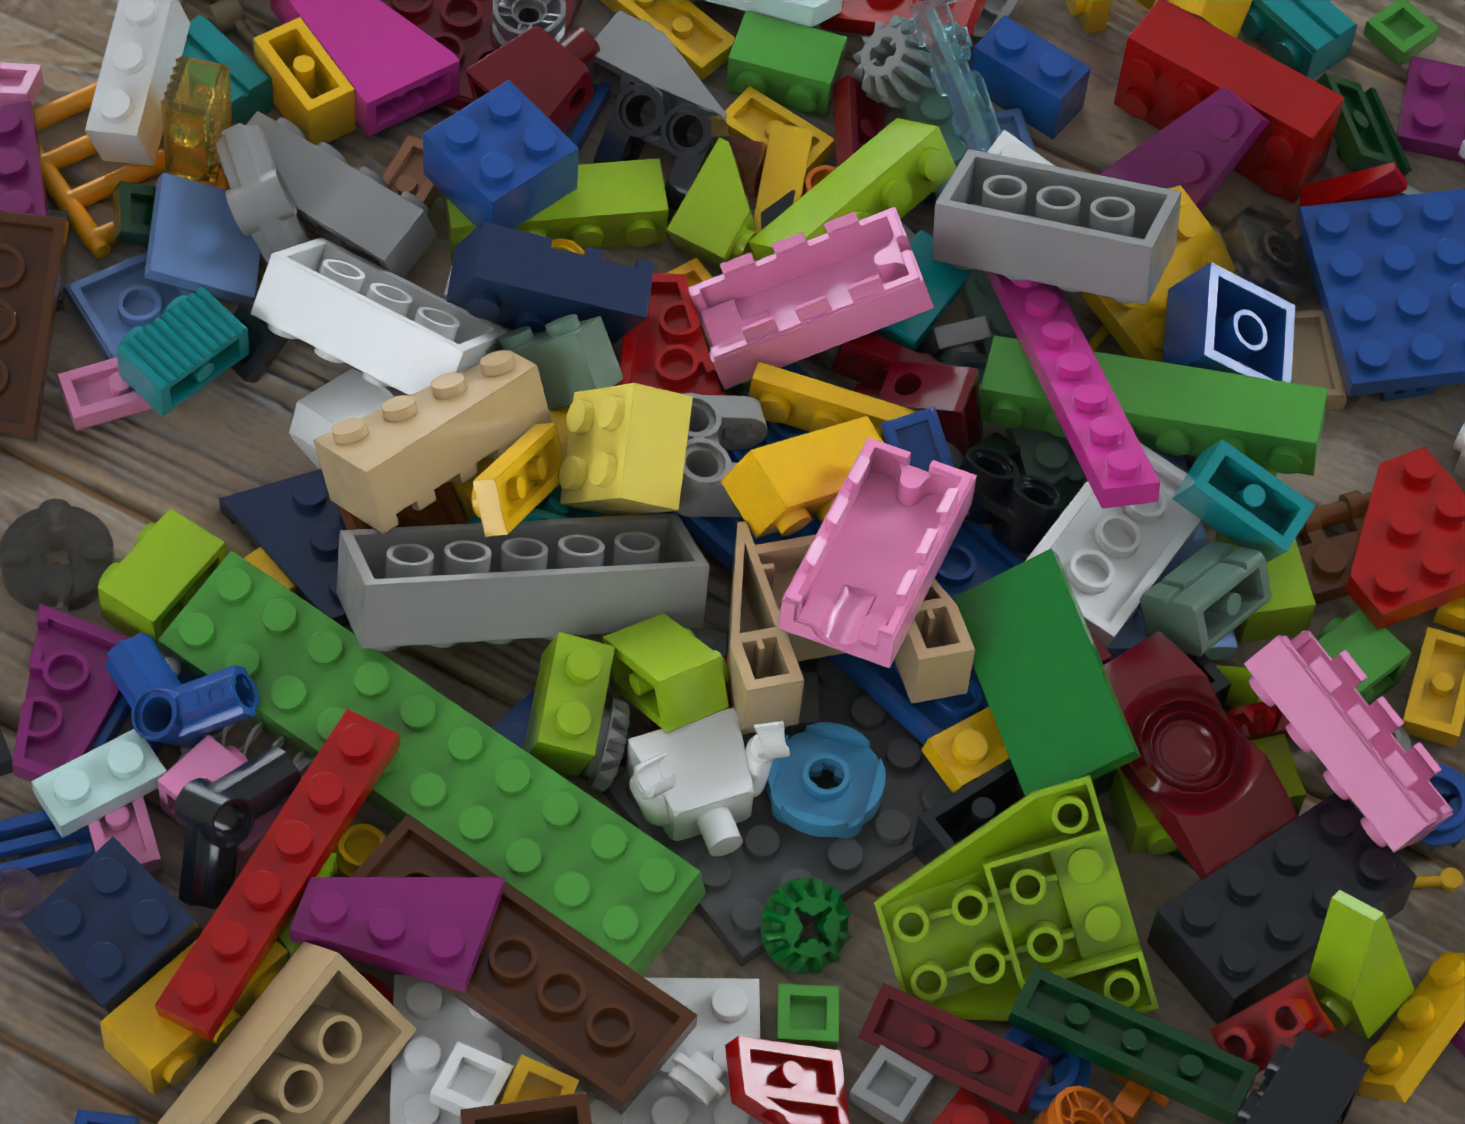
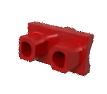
(1272, 1021)

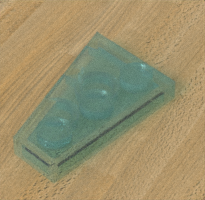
(966, 89)

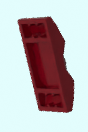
(1194, 766)

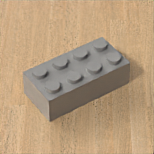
(1056, 226)

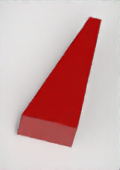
(1360, 185)

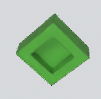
(1401, 31)
(808, 1015)

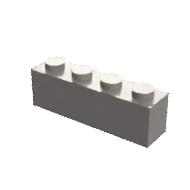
(345, 203)

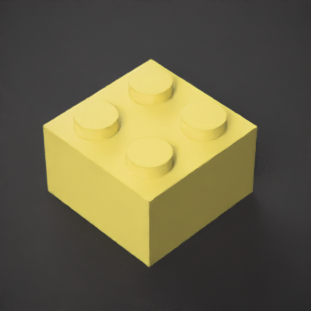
(625, 450)

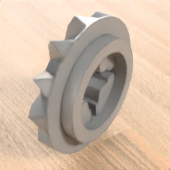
(609, 746)

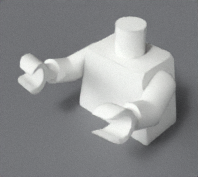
(703, 777)

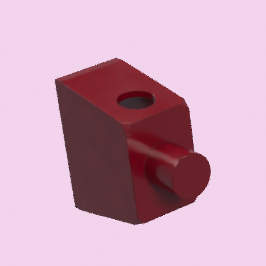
(543, 70)
(948, 388)

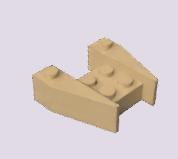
(764, 660)

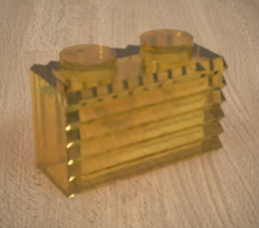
(194, 118)

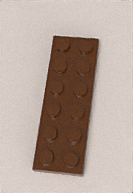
(550, 981)

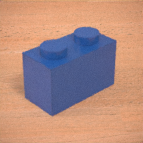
(1031, 75)

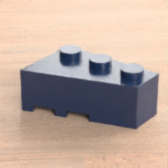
(526, 282)

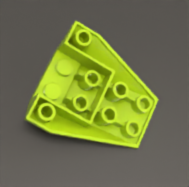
(1016, 896)

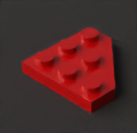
(1410, 541)

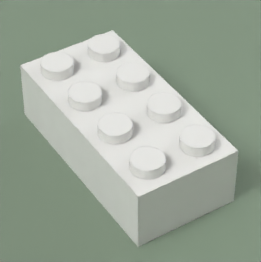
(369, 317)

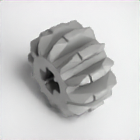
(893, 64)

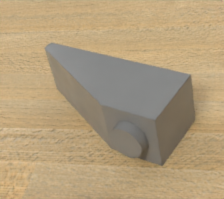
(639, 53)

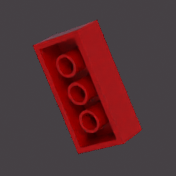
(1181, 60)

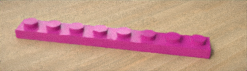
(1078, 392)

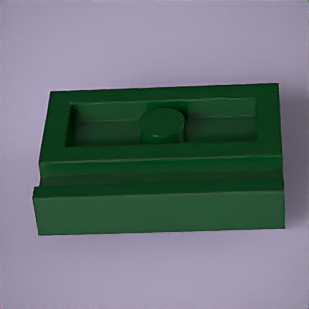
(1363, 128)

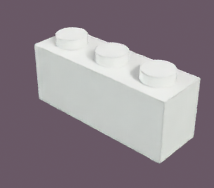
(133, 80)

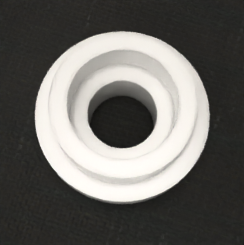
(697, 1077)

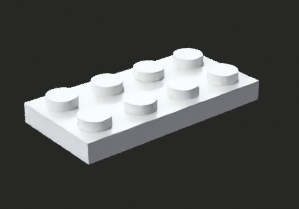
(1119, 550)

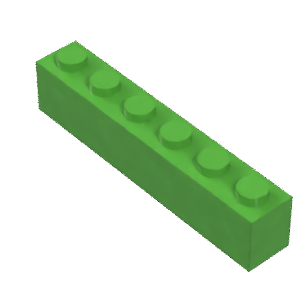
(1172, 407)

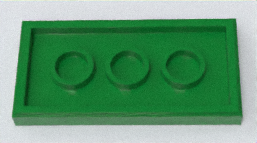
(1044, 676)

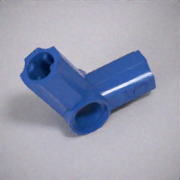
(195, 706)

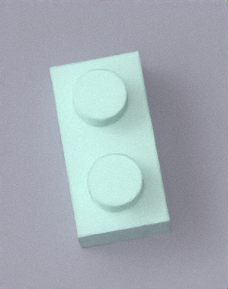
(98, 782)

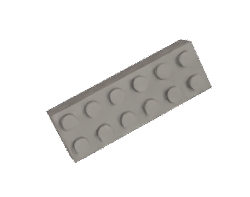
(535, 581)

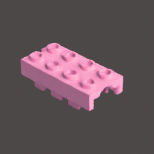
(810, 295)
(877, 553)
(1351, 738)

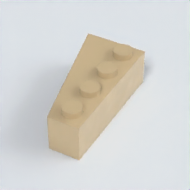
(430, 438)

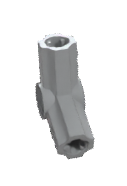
(258, 191)

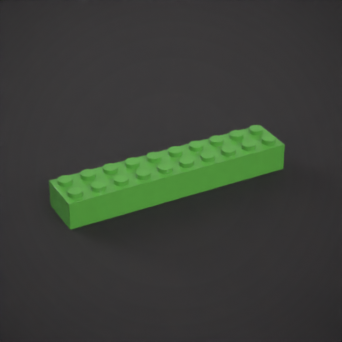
(449, 768)

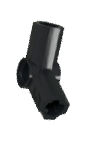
(221, 818)

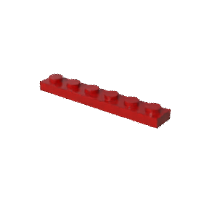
(277, 875)

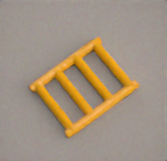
(75, 200)

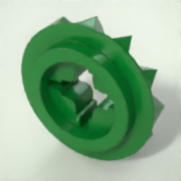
(782, 926)

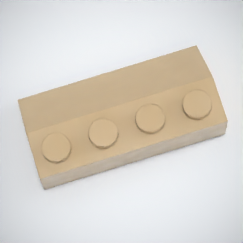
(299, 1050)

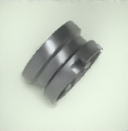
(511, 18)

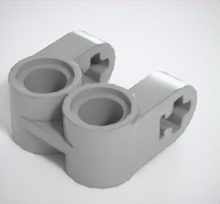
(716, 426)

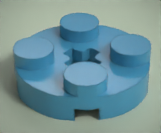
(830, 811)

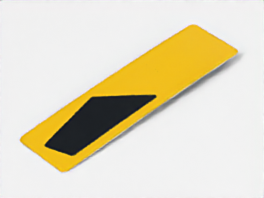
(782, 172)

